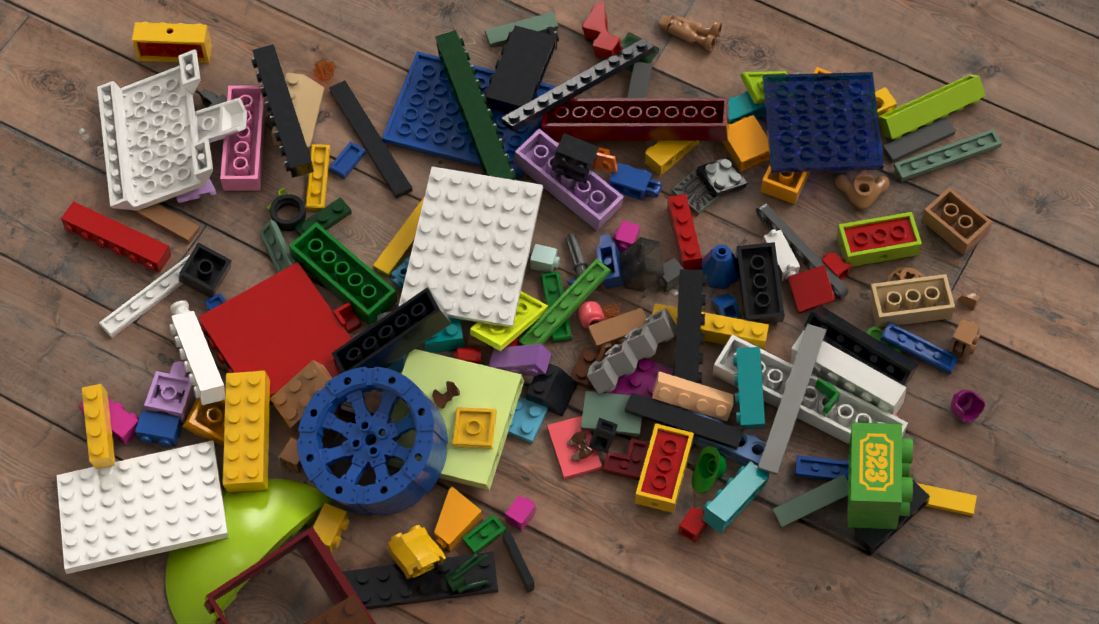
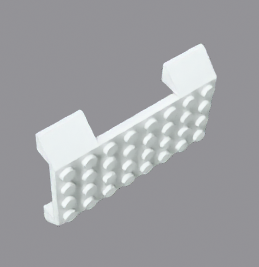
(153, 137)

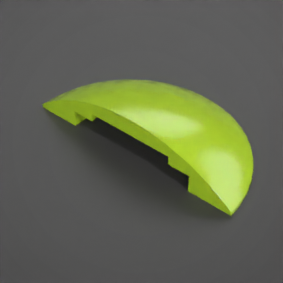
(256, 527)

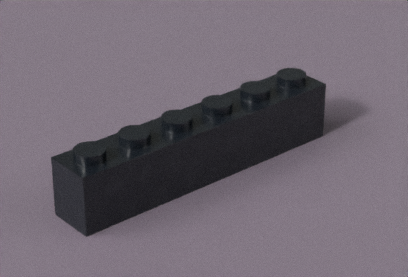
(688, 325)
(863, 346)

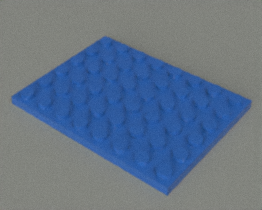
(431, 122)

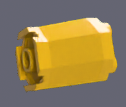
(415, 552)

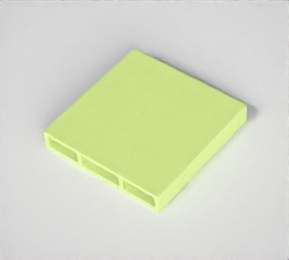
(479, 388)

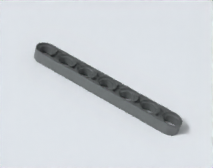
(799, 248)

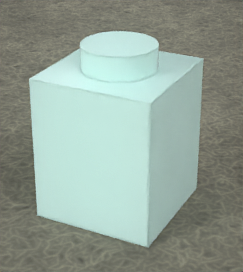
(544, 258)

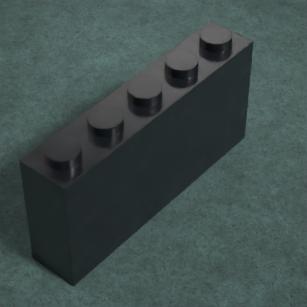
(520, 69)

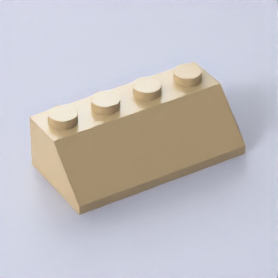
(307, 99)
(912, 301)

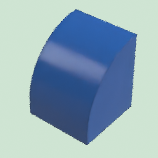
(726, 306)

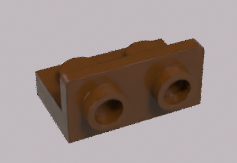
(586, 358)

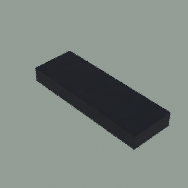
(518, 561)

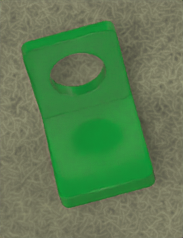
(829, 391)

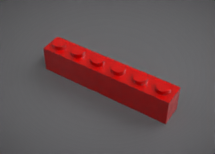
(116, 236)

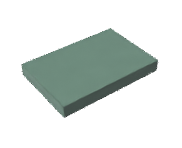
(611, 408)

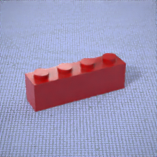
(684, 232)

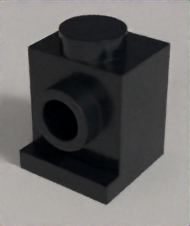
(603, 435)

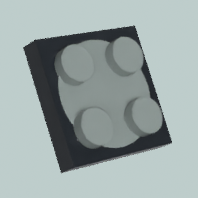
(721, 177)

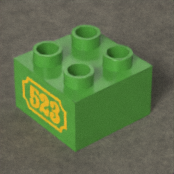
(878, 475)

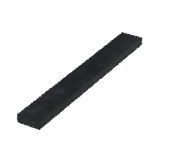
(370, 139)

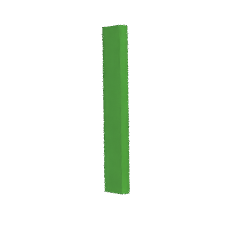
(566, 304)

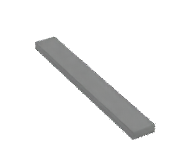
(792, 399)

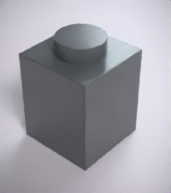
(671, 275)

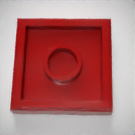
(812, 289)

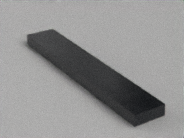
(684, 420)

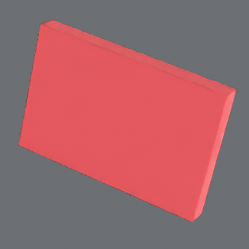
(560, 435)

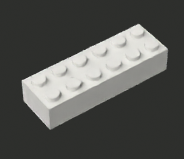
(855, 377)

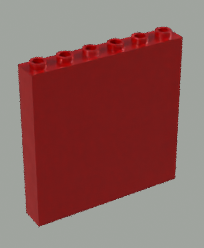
(275, 328)

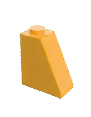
(456, 520)

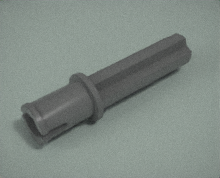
(576, 255)

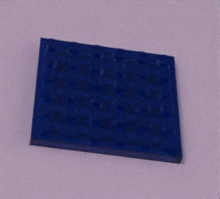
(822, 122)

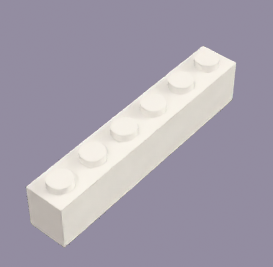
(197, 358)

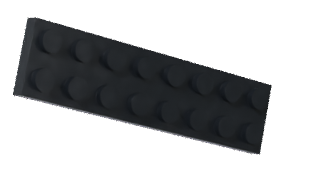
(389, 586)

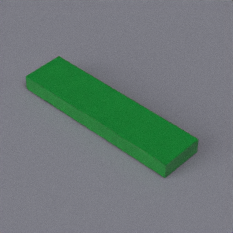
(552, 291)

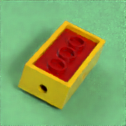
(167, 41)
(664, 468)

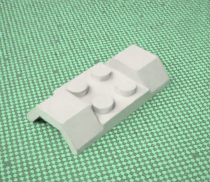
(221, 120)

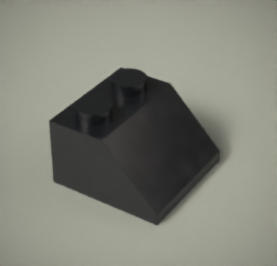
(552, 390)

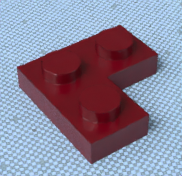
(630, 464)

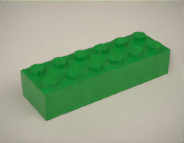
(343, 273)

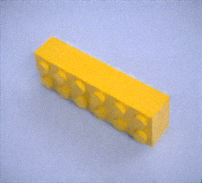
(246, 432)

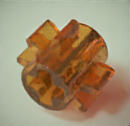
(324, 69)

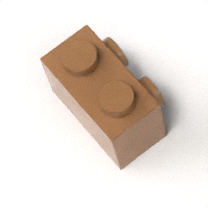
(964, 340)

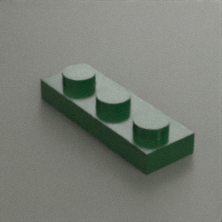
(326, 217)

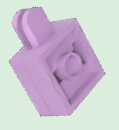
(171, 393)

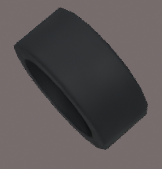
(285, 200)

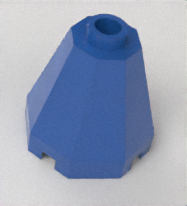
(720, 267)

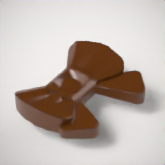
(441, 400)
(579, 440)

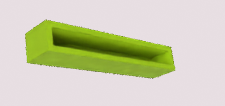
(931, 106)

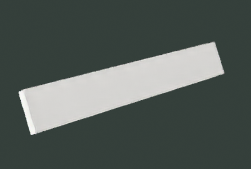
(143, 301)

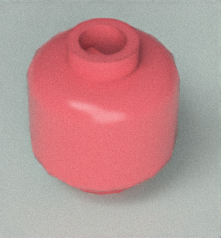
(589, 314)

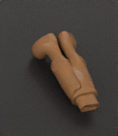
(690, 30)

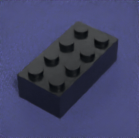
(760, 283)

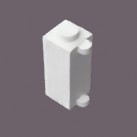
(786, 260)

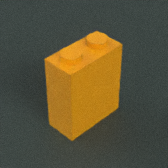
(747, 143)

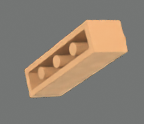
(693, 396)

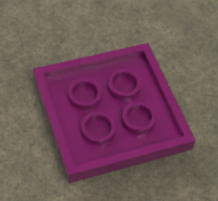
(641, 380)

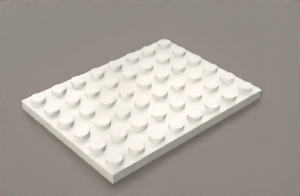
(473, 244)
(141, 507)

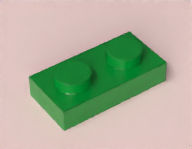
(484, 534)

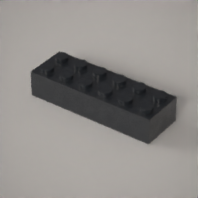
(394, 334)

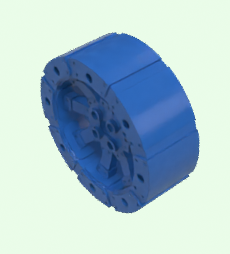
(415, 476)

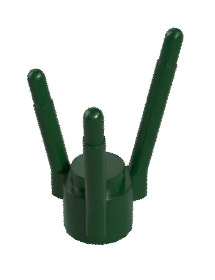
(456, 579)

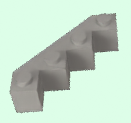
(639, 344)

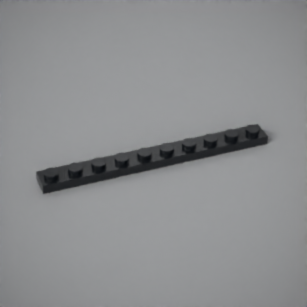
(577, 85)

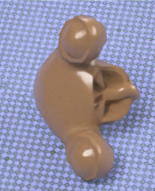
(863, 189)

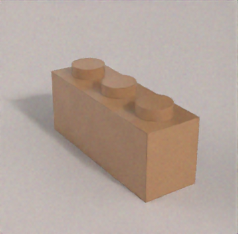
(613, 330)

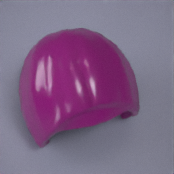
(967, 405)

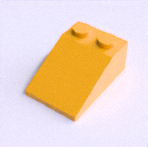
(207, 421)

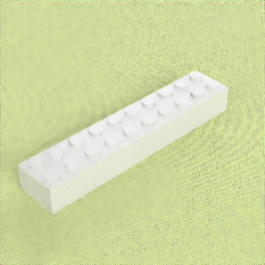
(775, 378)

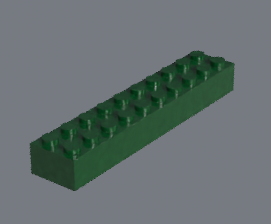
(473, 106)

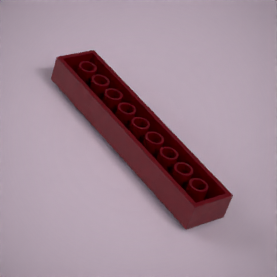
(640, 119)

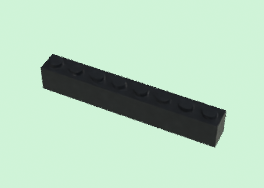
(283, 111)

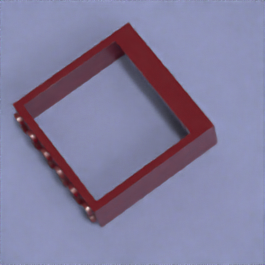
(316, 557)

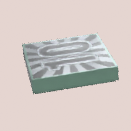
(697, 192)

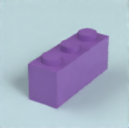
(522, 359)

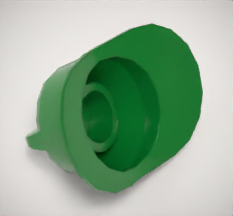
(708, 469)

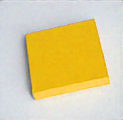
(474, 428)

